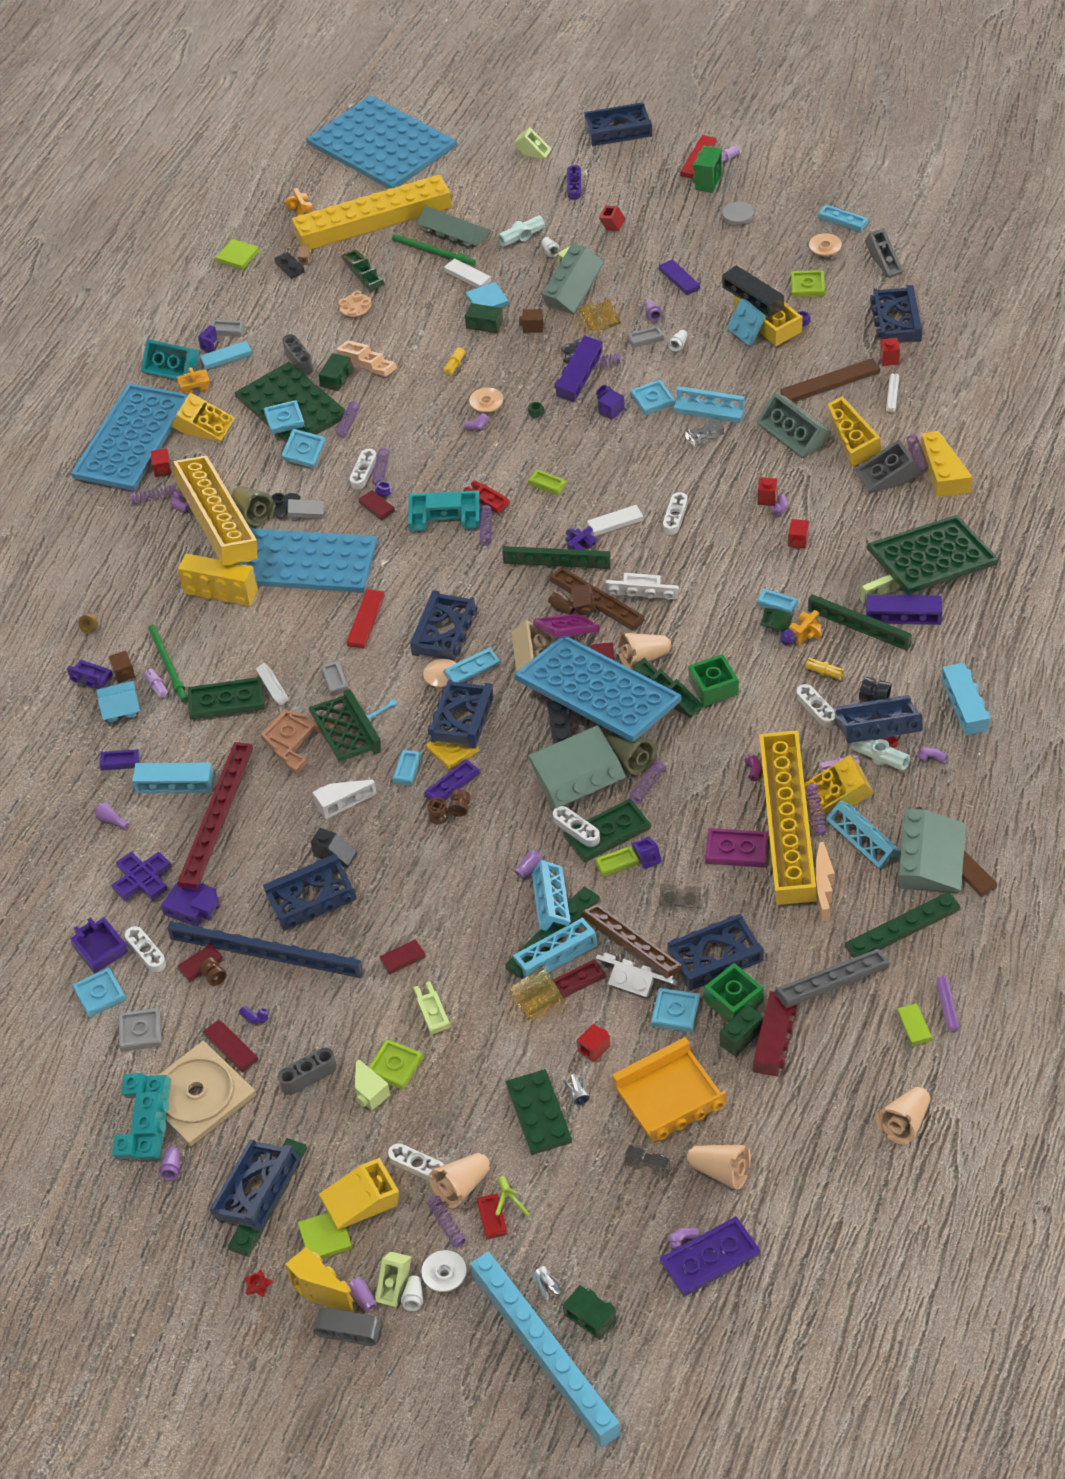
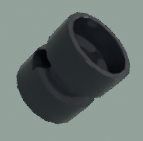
(873, 690)

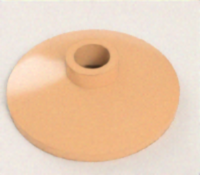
(825, 244)
(486, 399)

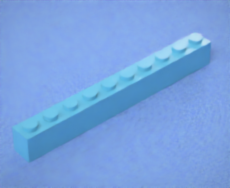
(545, 1349)

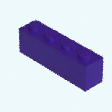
(579, 368)
(905, 609)

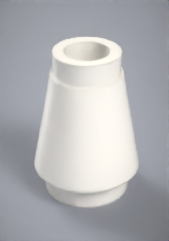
(550, 247)
(677, 341)
(412, 1295)

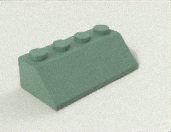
(452, 226)
(572, 279)
(793, 425)

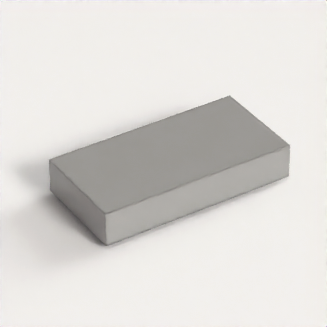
(228, 327)
(645, 336)
(305, 508)
(334, 678)

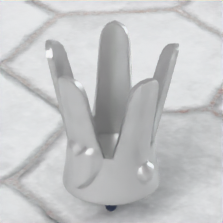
(580, 1094)
(542, 1276)

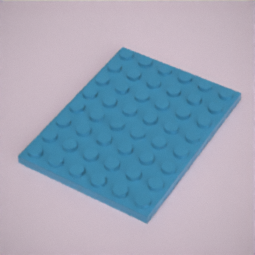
(381, 142)

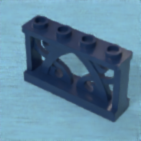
(632, 129)
(901, 296)
(422, 642)
(895, 717)
(461, 734)
(303, 909)
(719, 934)
(265, 1198)

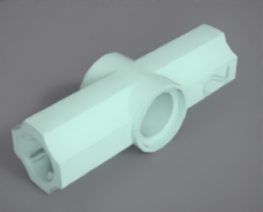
(521, 231)
(882, 753)

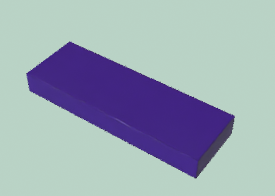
(679, 277)
(452, 781)

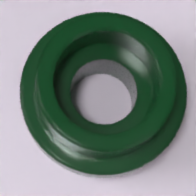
(536, 409)

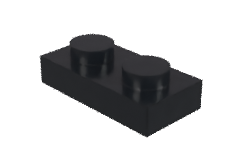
(289, 265)

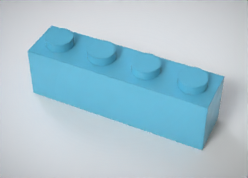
(965, 698)
(173, 777)

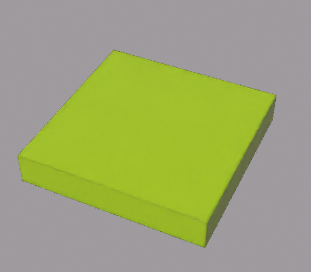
(237, 254)
(808, 283)
(396, 1063)
(323, 1237)

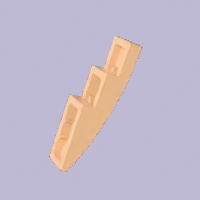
(365, 358)
(824, 881)

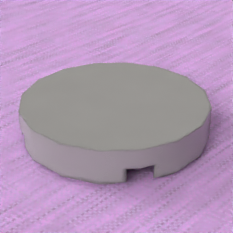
(738, 213)

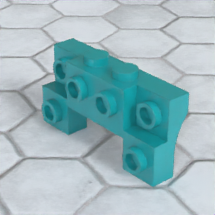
(444, 506)
(148, 1117)

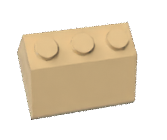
(528, 643)

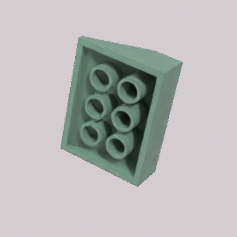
(576, 767)
(931, 852)

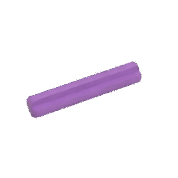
(947, 1004)

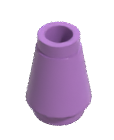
(653, 312)
(528, 864)
(170, 1165)
(362, 1294)

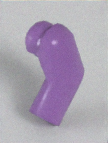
(478, 424)
(177, 502)
(782, 505)
(932, 752)
(681, 1234)

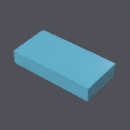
(778, 601)
(407, 767)

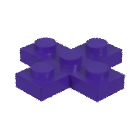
(141, 876)

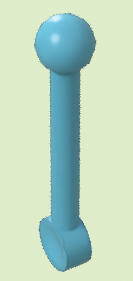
(392, 703)

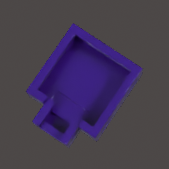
(191, 904)
(98, 944)

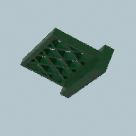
(358, 717)

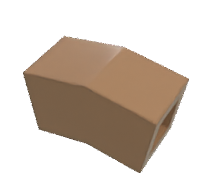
(304, 255)

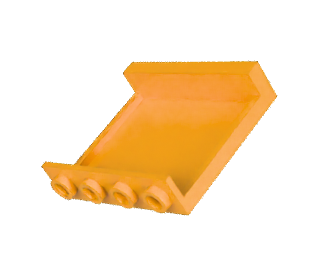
(668, 1090)

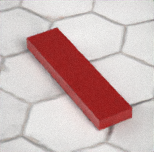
(687, 169)
(365, 618)

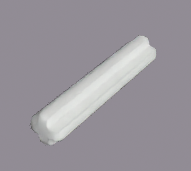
(892, 393)

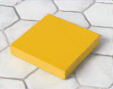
(450, 753)

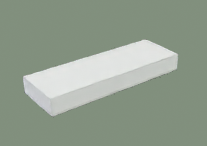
(467, 273)
(615, 520)

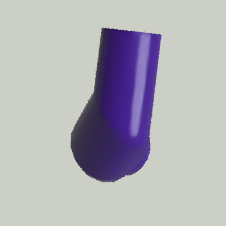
(254, 1018)

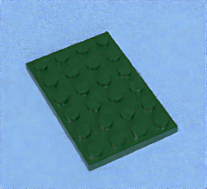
(287, 385)
(932, 554)

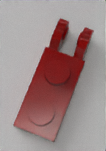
(489, 496)

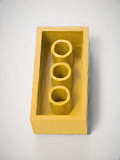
(780, 326)
(212, 580)

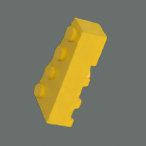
(854, 434)
(944, 467)

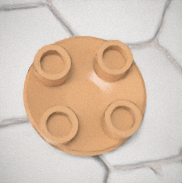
(355, 304)
(434, 673)

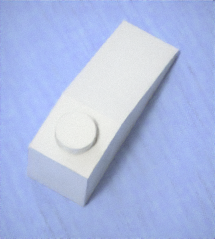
(341, 796)

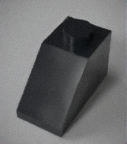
(328, 843)

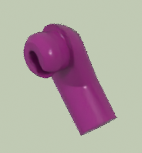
(753, 761)

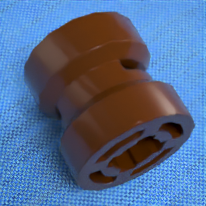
(459, 803)
(437, 810)
(214, 974)

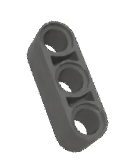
(297, 354)
(302, 1079)
(347, 1326)

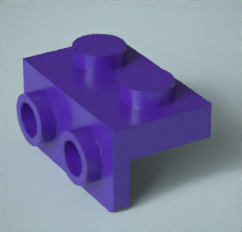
(89, 674)

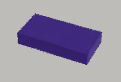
(119, 759)

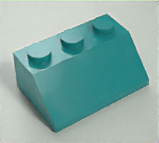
(168, 359)

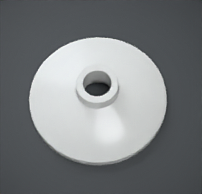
(440, 1263)

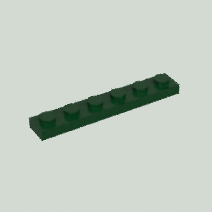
(556, 557)
(860, 622)
(579, 902)
(903, 925)
(245, 1237)

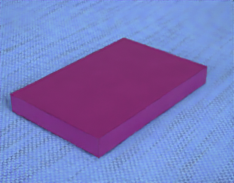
(566, 625)
(736, 847)

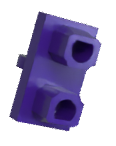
(576, 539)

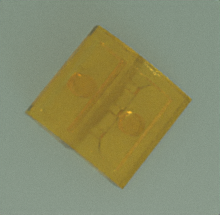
(599, 316)
(536, 993)

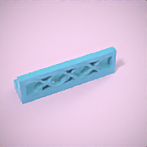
(709, 408)
(868, 829)
(544, 894)
(559, 952)

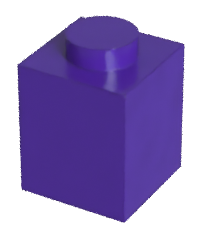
(611, 404)

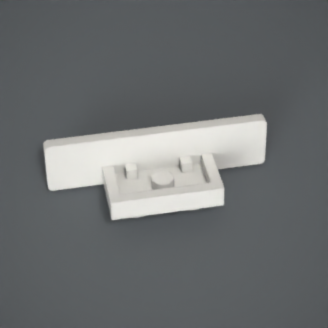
(641, 585)
(632, 978)

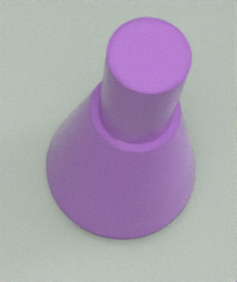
(106, 813)

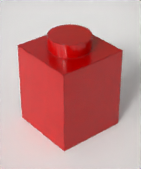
(612, 218)
(889, 351)
(161, 462)
(767, 491)
(798, 533)
(593, 1042)

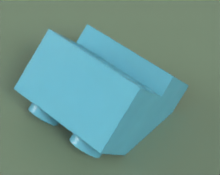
(118, 701)

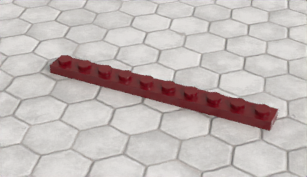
(215, 816)

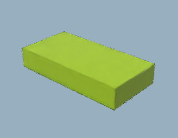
(547, 482)
(616, 861)
(914, 1024)

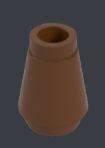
(561, 602)

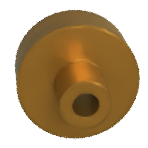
(88, 623)

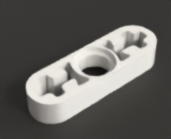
(364, 475)
(673, 507)
(272, 684)
(817, 713)
(572, 818)
(144, 941)
(411, 1155)

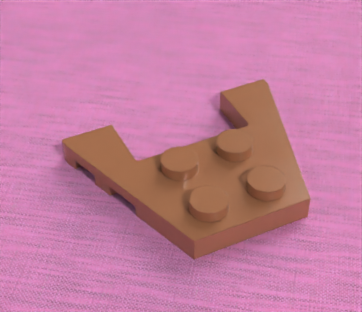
(287, 734)

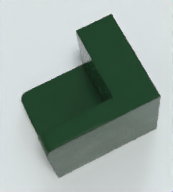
(776, 619)

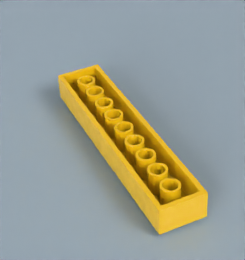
(371, 212)
(215, 510)
(787, 818)

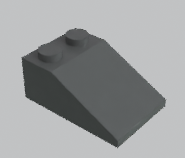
(888, 468)

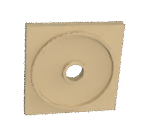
(221, 1095)

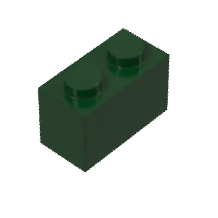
(484, 318)
(335, 372)
(741, 1030)
(590, 1312)

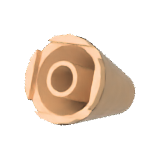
(639, 646)
(904, 1116)
(721, 1162)
(457, 1179)

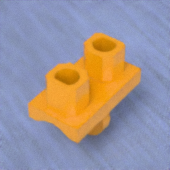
(299, 203)
(193, 380)
(808, 629)

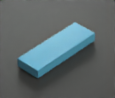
(843, 218)
(225, 355)
(472, 666)

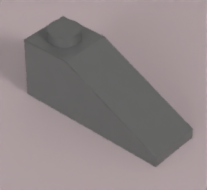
(883, 252)

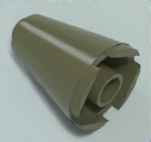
(253, 505)
(635, 755)

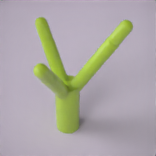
(506, 1191)

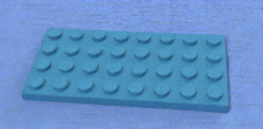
(128, 435)
(312, 560)
(598, 688)

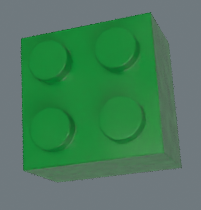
(707, 169)
(713, 680)
(732, 992)

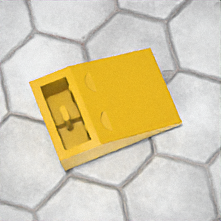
(202, 419)
(840, 782)
(360, 1194)
(318, 1282)

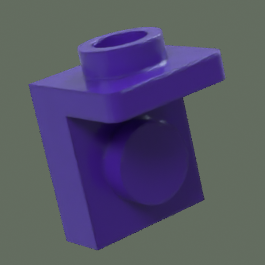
(207, 339)
(647, 851)

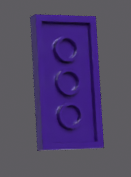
(710, 1256)

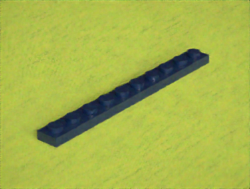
(265, 949)

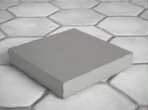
(140, 1029)

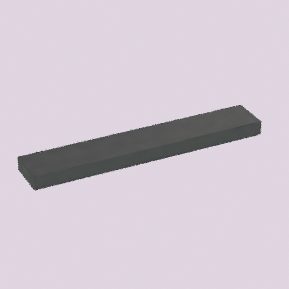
(831, 978)

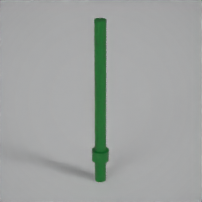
(460, 257)
(178, 685)

